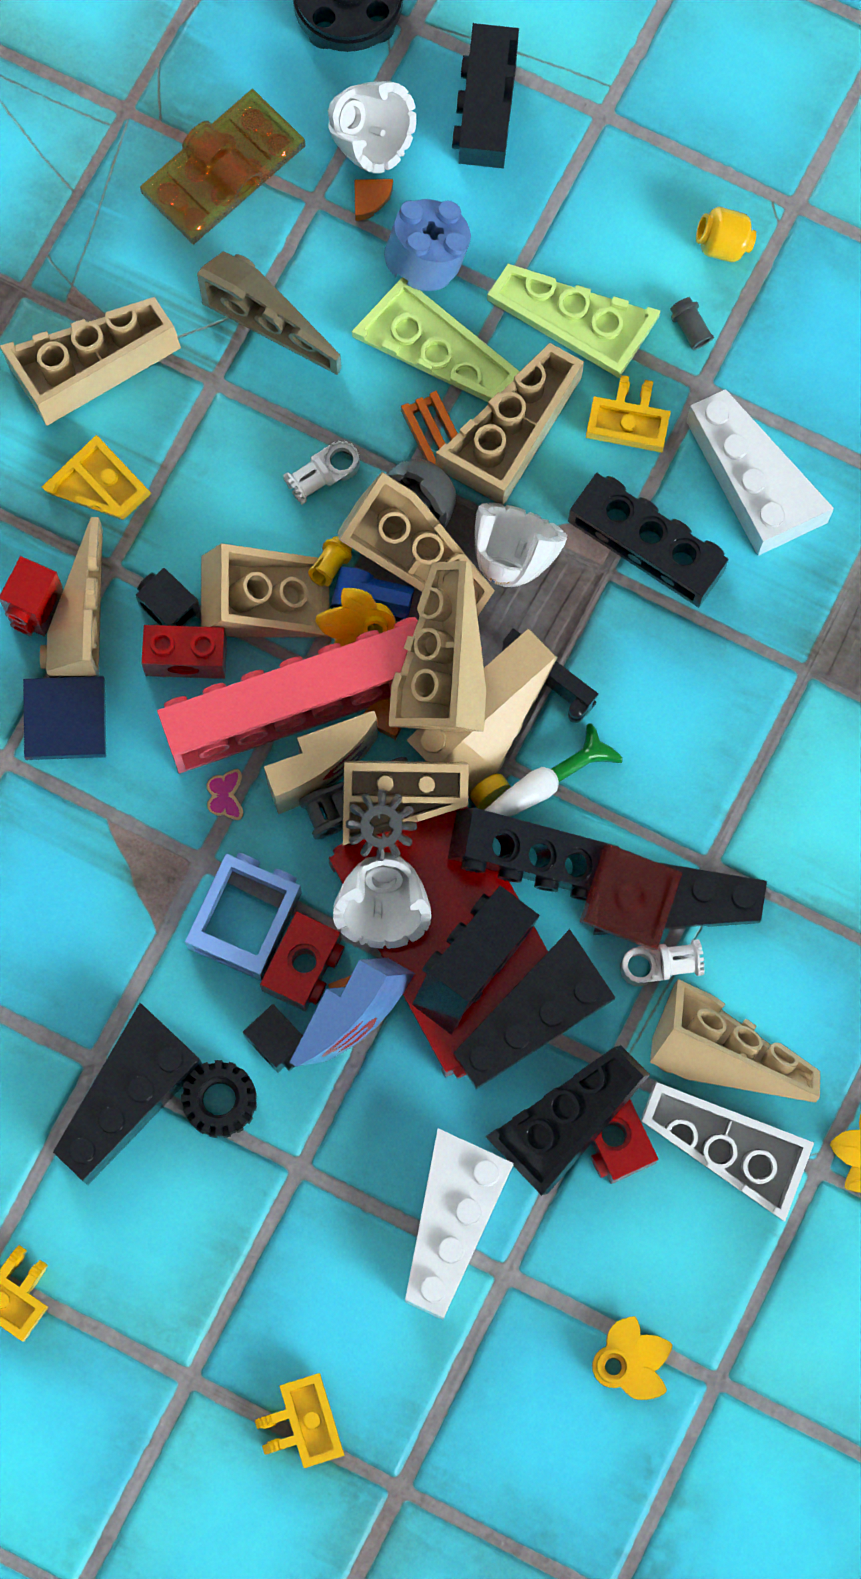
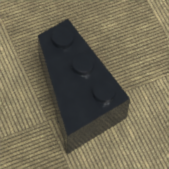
(487, 96)
(473, 957)

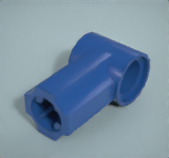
(393, 595)

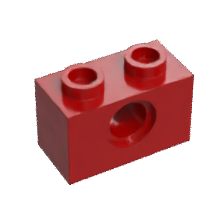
(31, 597)
(184, 651)
(302, 937)
(632, 1155)

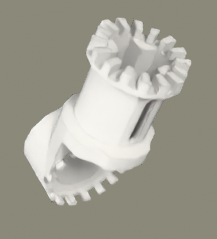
(321, 472)
(665, 962)

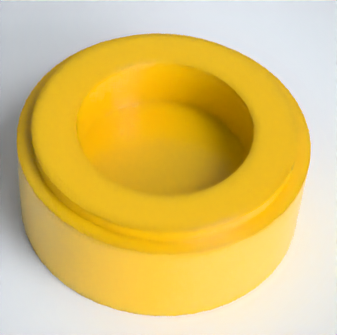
(489, 790)

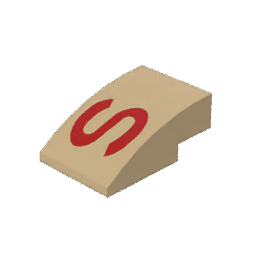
(320, 760)

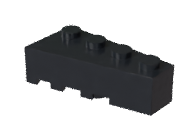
(127, 1093)

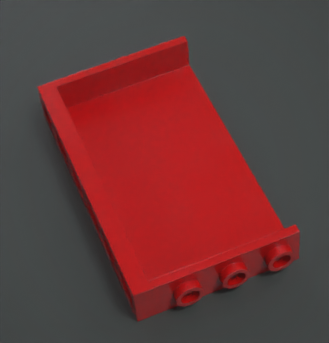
(451, 897)

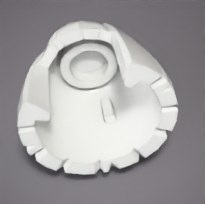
(373, 124)
(513, 544)
(382, 903)

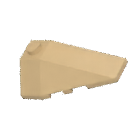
(404, 536)
(75, 627)
(444, 668)
(511, 687)
(714, 1048)

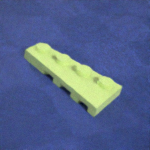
(584, 322)
(430, 339)

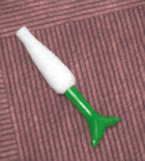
(544, 782)

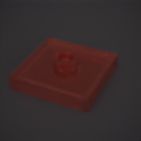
(631, 897)

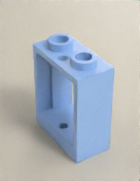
(227, 953)

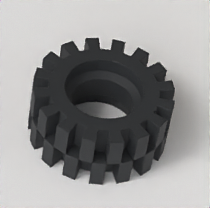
(213, 1074)

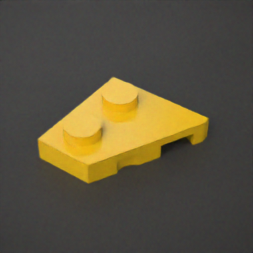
(98, 481)

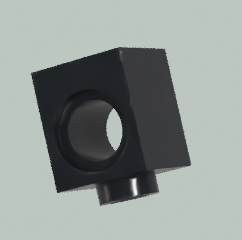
(166, 599)
(274, 1038)

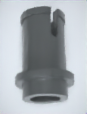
(691, 323)

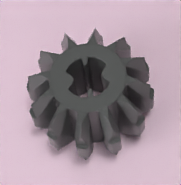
(394, 822)

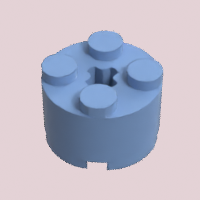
(427, 243)

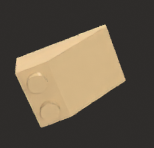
(260, 593)

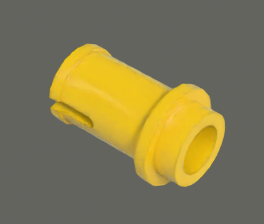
(330, 561)

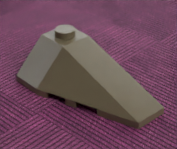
(247, 297)

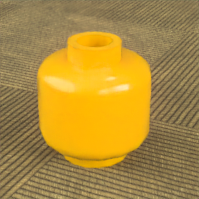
(725, 234)

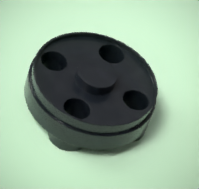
(350, 22)

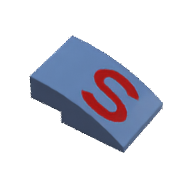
(352, 1011)

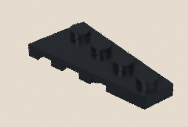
(713, 900)
(540, 1008)
(568, 1119)

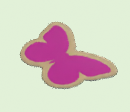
(222, 791)

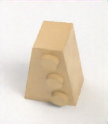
(425, 786)

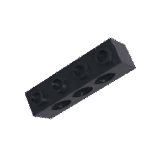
(623, 538)
(473, 841)

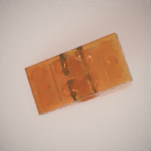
(222, 165)

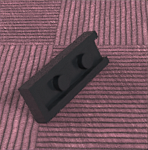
(566, 685)

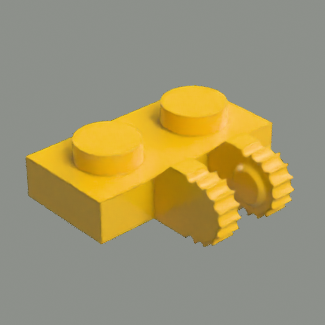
(627, 422)
(18, 1308)
(310, 1422)

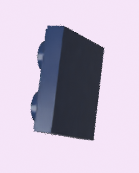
(64, 718)

